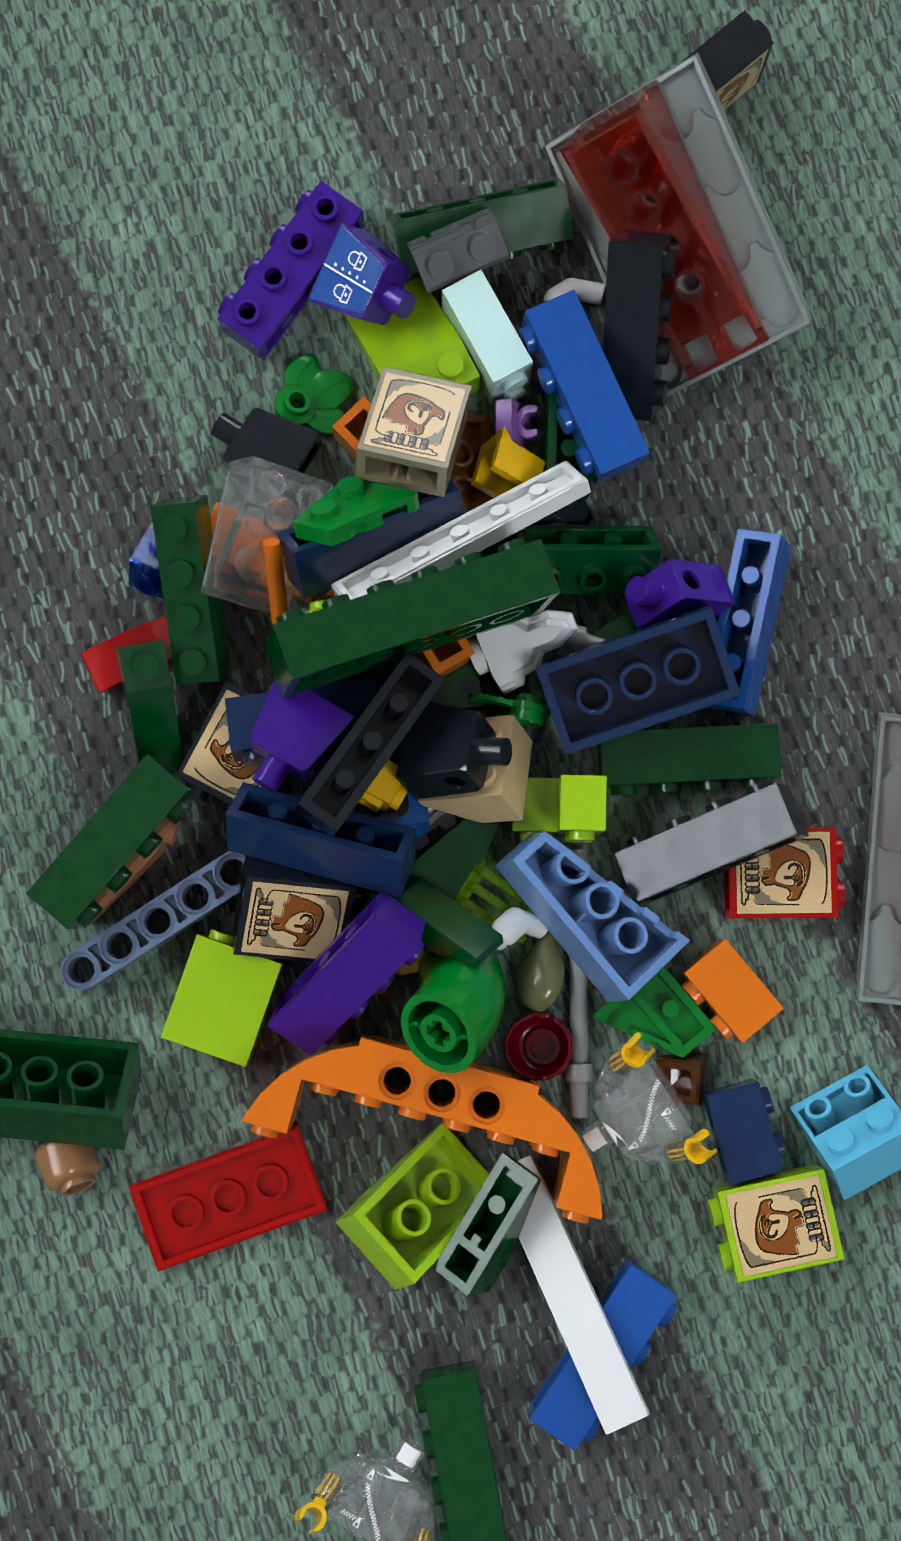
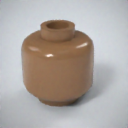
(67, 1166)

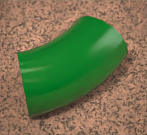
(453, 1011)

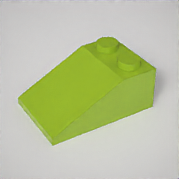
(417, 344)
(415, 1207)

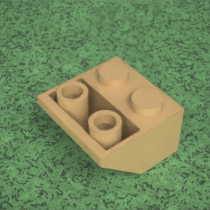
(504, 786)

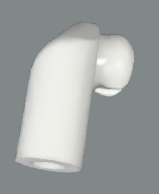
(586, 290)
(515, 923)

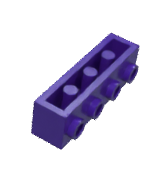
(283, 279)
(348, 974)

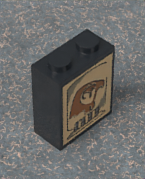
(736, 57)
(210, 763)
(289, 911)

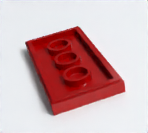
(228, 1197)

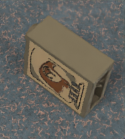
(413, 431)

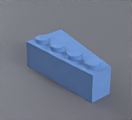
(590, 917)

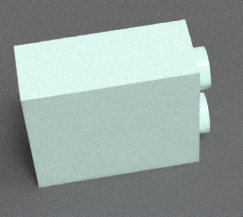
(488, 337)

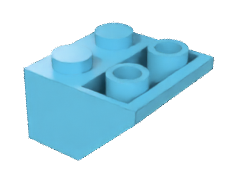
(853, 1131)

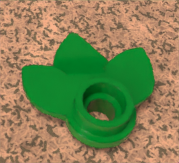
(319, 392)
(527, 708)

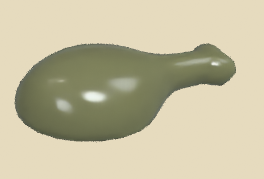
(540, 975)

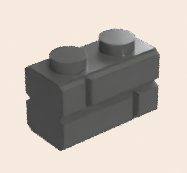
(458, 250)

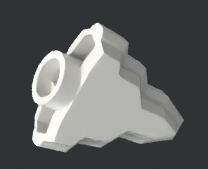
(520, 646)

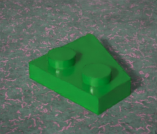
(351, 509)
(661, 1014)

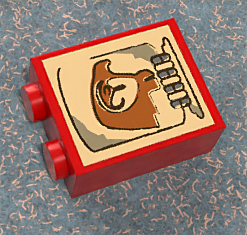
(789, 881)

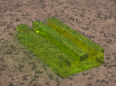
(471, 885)

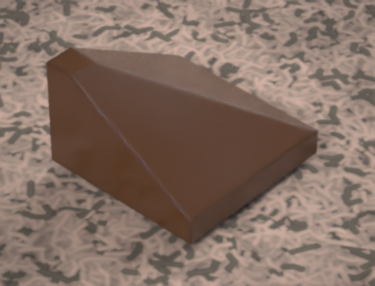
(685, 1075)

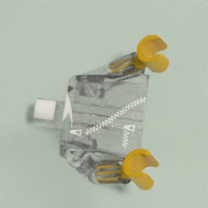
(642, 1111)
(376, 1496)

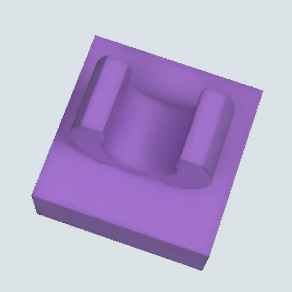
(516, 420)

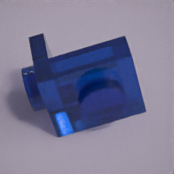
(144, 566)

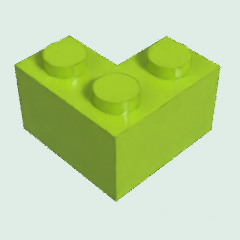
(564, 806)

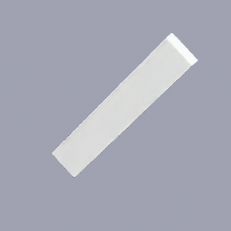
(473, 530)
(579, 1312)

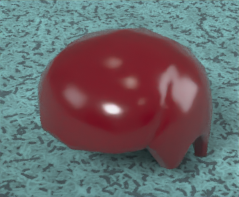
(538, 1046)

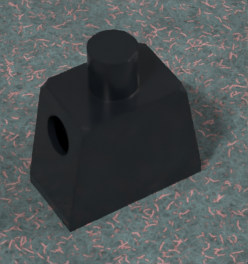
(267, 438)
(449, 752)

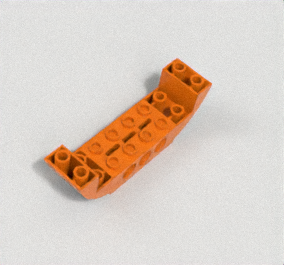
(519, 1113)

